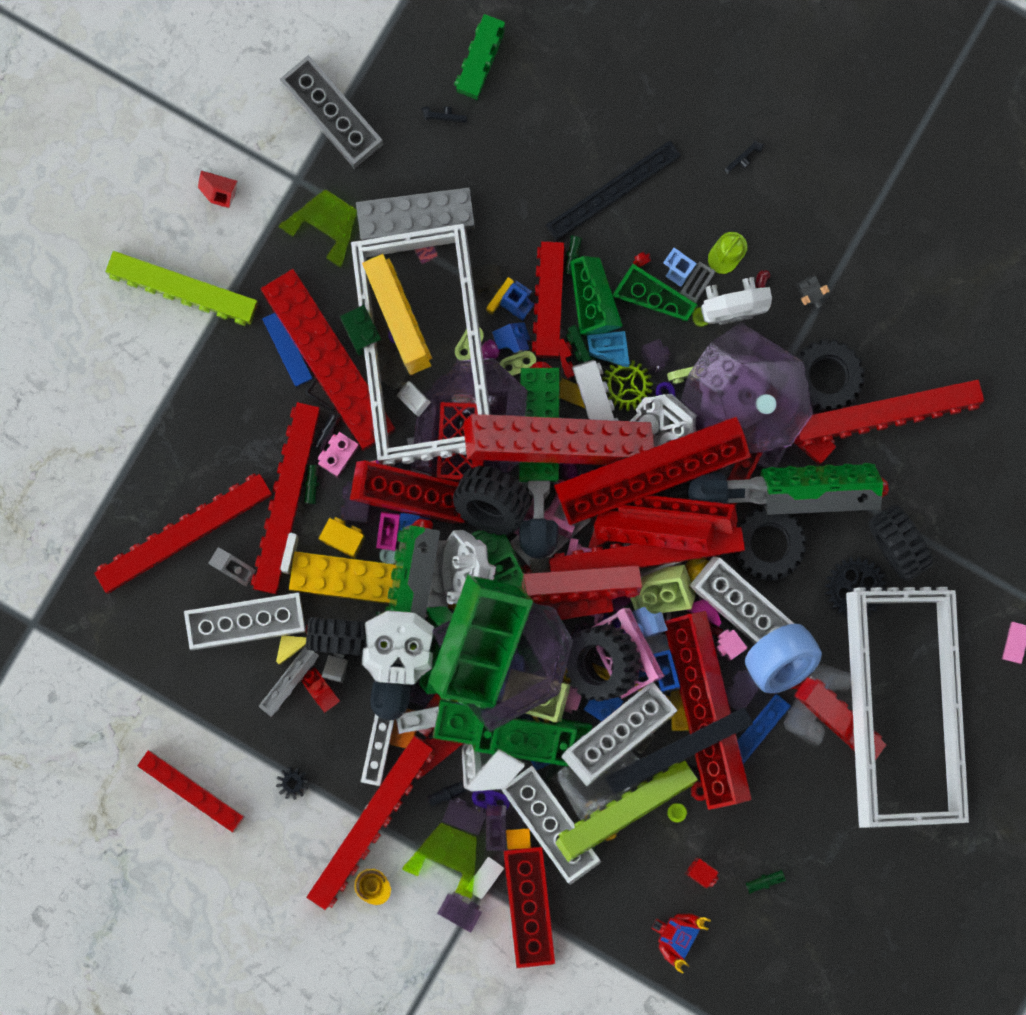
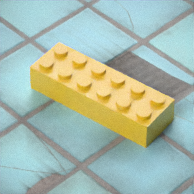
(398, 313)
(341, 577)

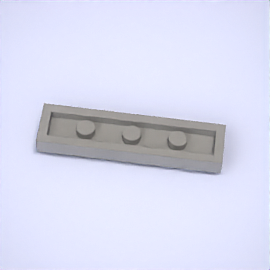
(288, 681)

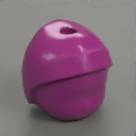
(490, 350)
(568, 471)

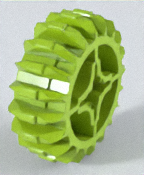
(634, 390)

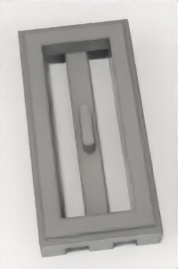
(706, 268)

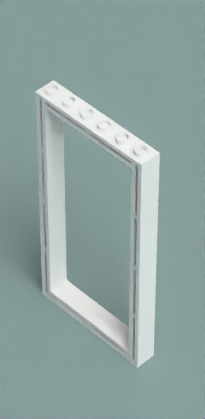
(405, 242)
(951, 705)

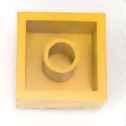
(342, 537)

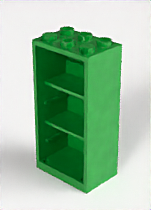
(480, 641)

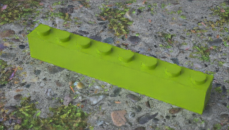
(181, 287)
(625, 811)

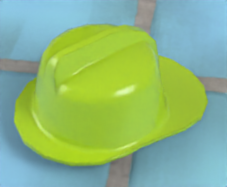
(727, 252)

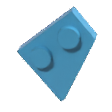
(609, 347)

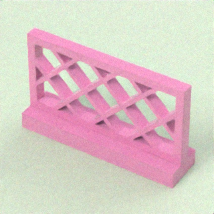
(647, 658)

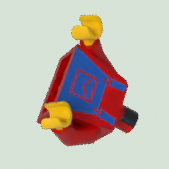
(678, 937)

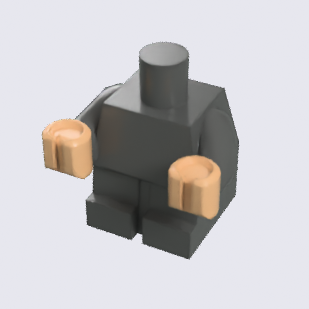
(811, 291)

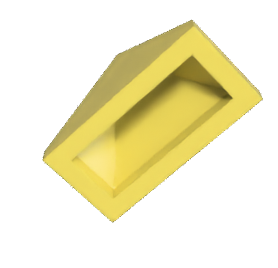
(288, 647)

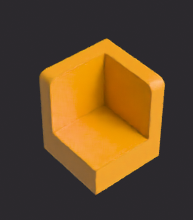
(518, 838)

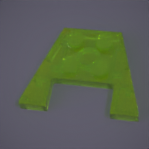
(329, 216)
(452, 850)

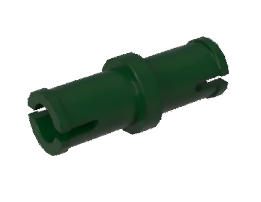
(573, 253)
(311, 484)
(765, 881)

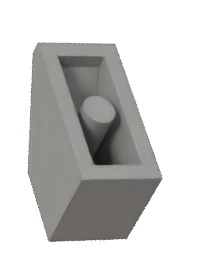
(232, 566)
(335, 668)

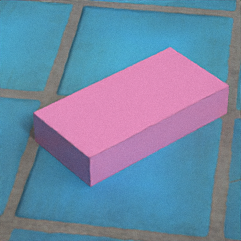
(1015, 643)

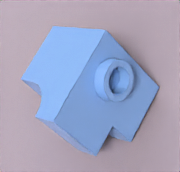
(680, 266)
(649, 623)

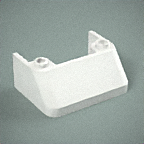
(488, 771)

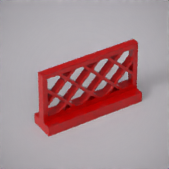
(442, 426)

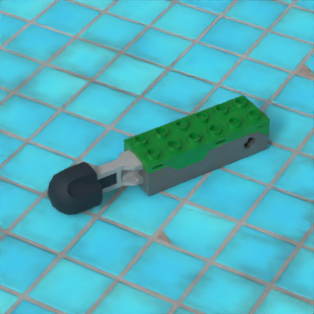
(798, 489)
(540, 536)
(408, 594)

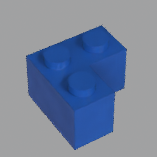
(670, 680)

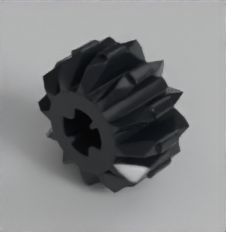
(286, 779)

